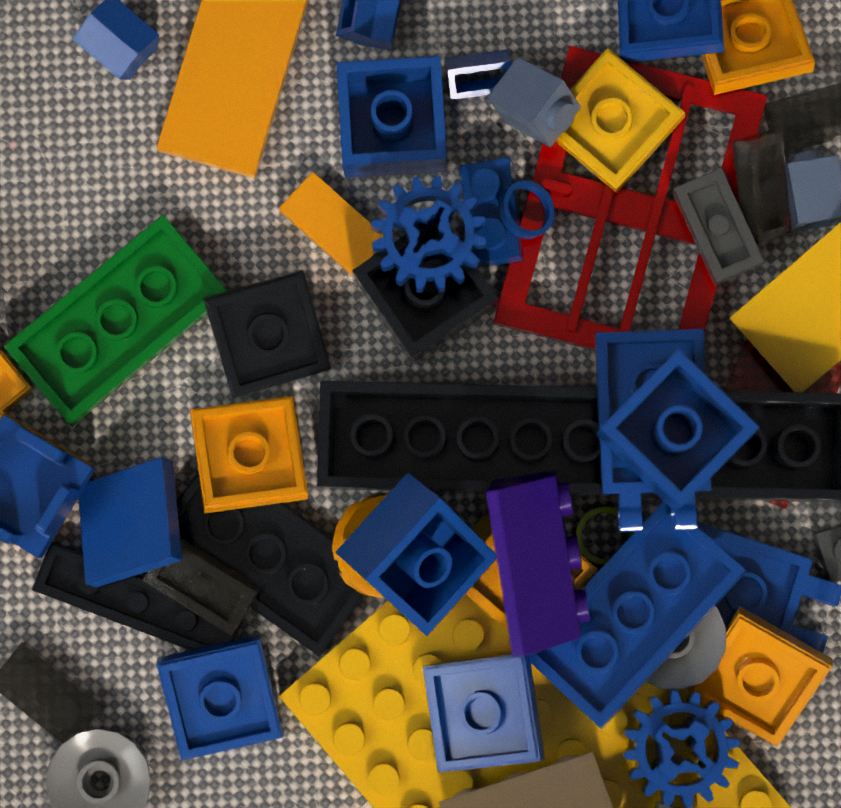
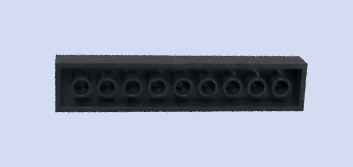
(476, 433)

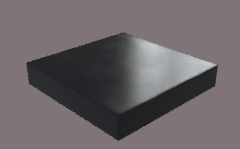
(267, 333)

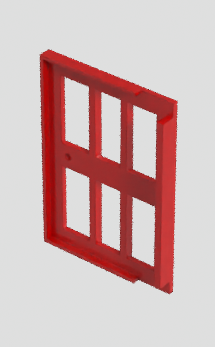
(626, 208)

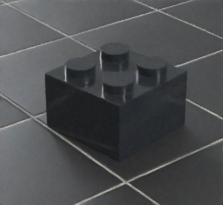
(426, 318)

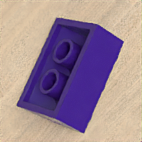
(537, 561)

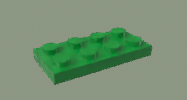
(115, 321)

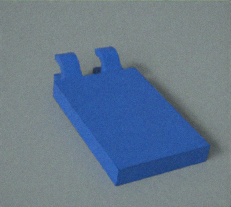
(622, 367)
(772, 584)

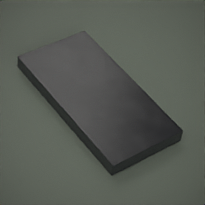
(281, 555)

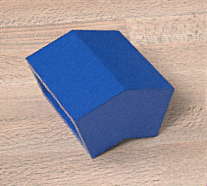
(369, 22)
(117, 38)
(474, 63)

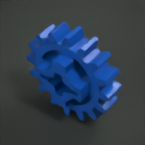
(408, 221)
(695, 727)

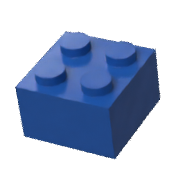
(391, 116)
(677, 430)
(417, 553)

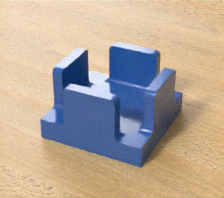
(36, 487)

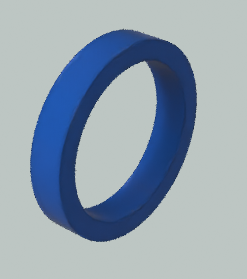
(507, 219)

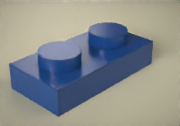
(487, 183)

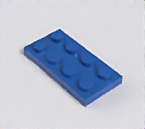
(639, 614)

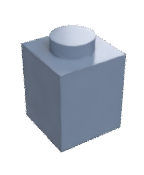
(534, 102)
(814, 190)

